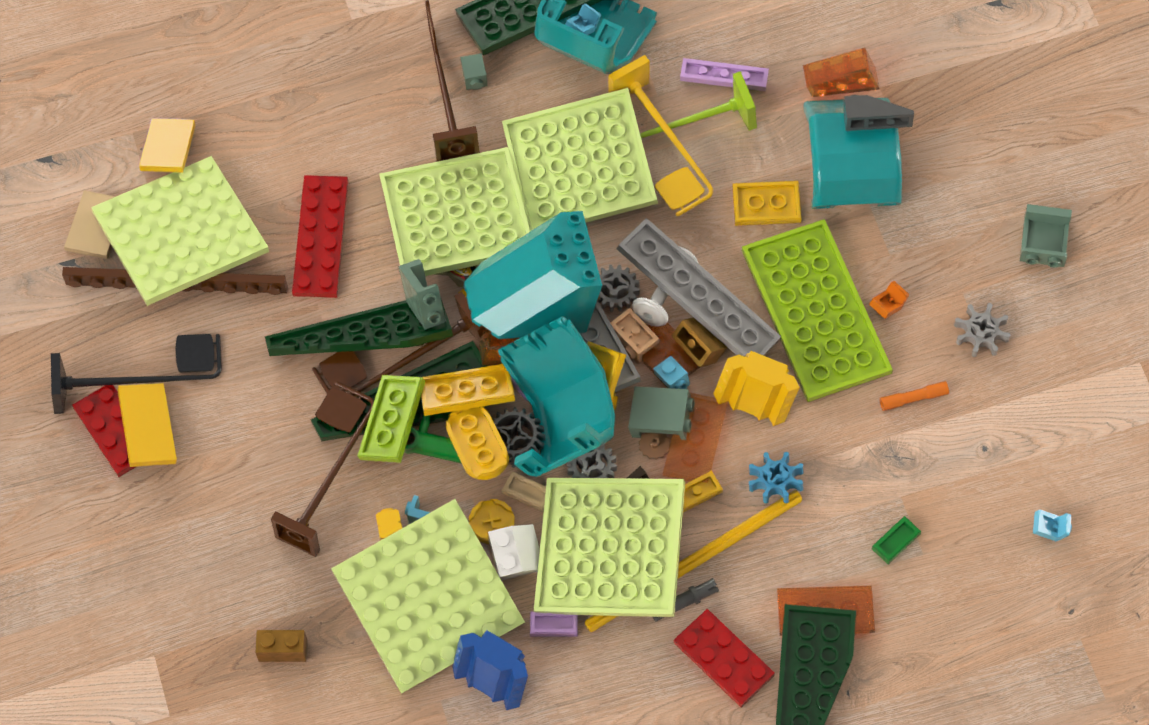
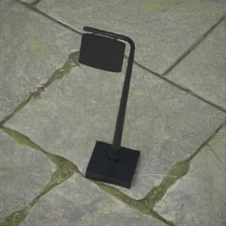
(193, 354)

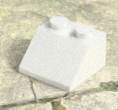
(514, 551)

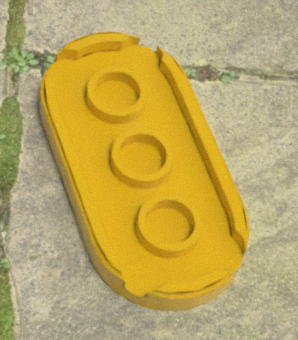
(477, 443)

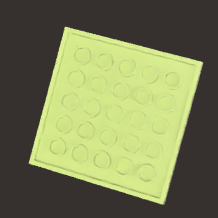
(580, 159)
(454, 210)
(179, 230)
(610, 547)
(425, 592)

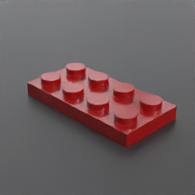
(103, 420)
(724, 657)

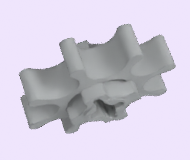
(988, 324)

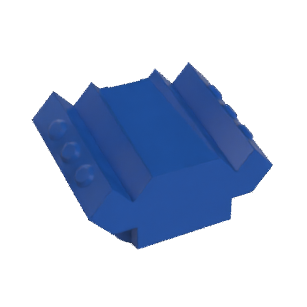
(491, 667)

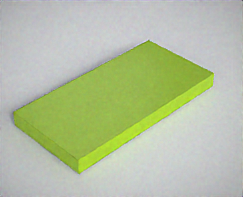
(391, 418)

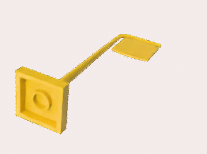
(681, 185)

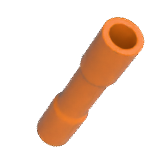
(928, 392)

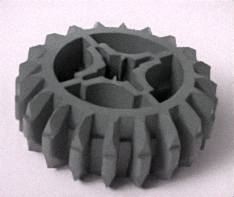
(523, 441)

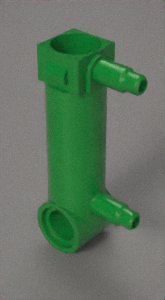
(431, 444)

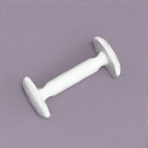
(651, 310)

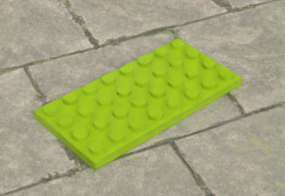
(816, 310)

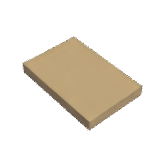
(86, 233)

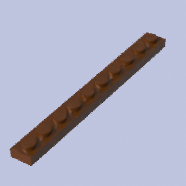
(222, 282)

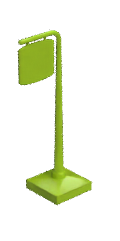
(742, 102)

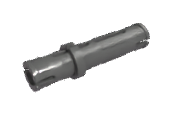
(694, 595)

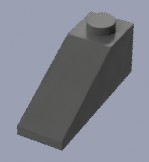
(869, 113)

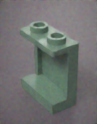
(1045, 235)
(422, 299)
(661, 411)

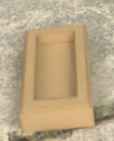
(525, 491)

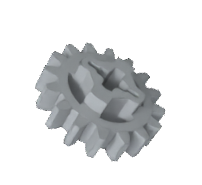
(625, 291)
(595, 471)

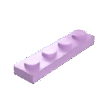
(722, 74)

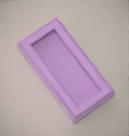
(553, 625)

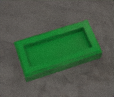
(896, 540)

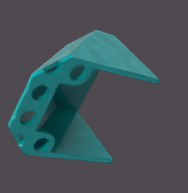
(537, 280)

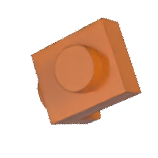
(890, 300)

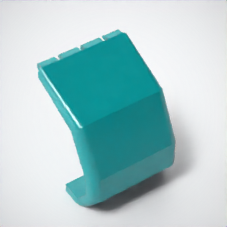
(609, 46)
(851, 164)
(565, 393)

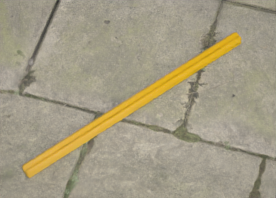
(718, 545)

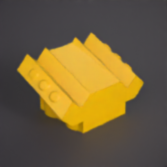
(757, 387)

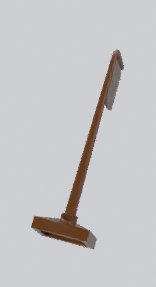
(455, 141)
(348, 370)
(341, 412)

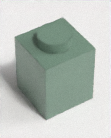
(474, 71)

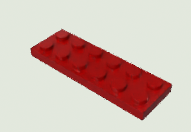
(320, 236)

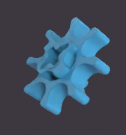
(776, 477)

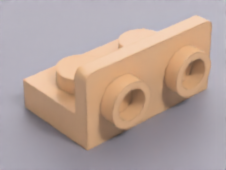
(634, 334)

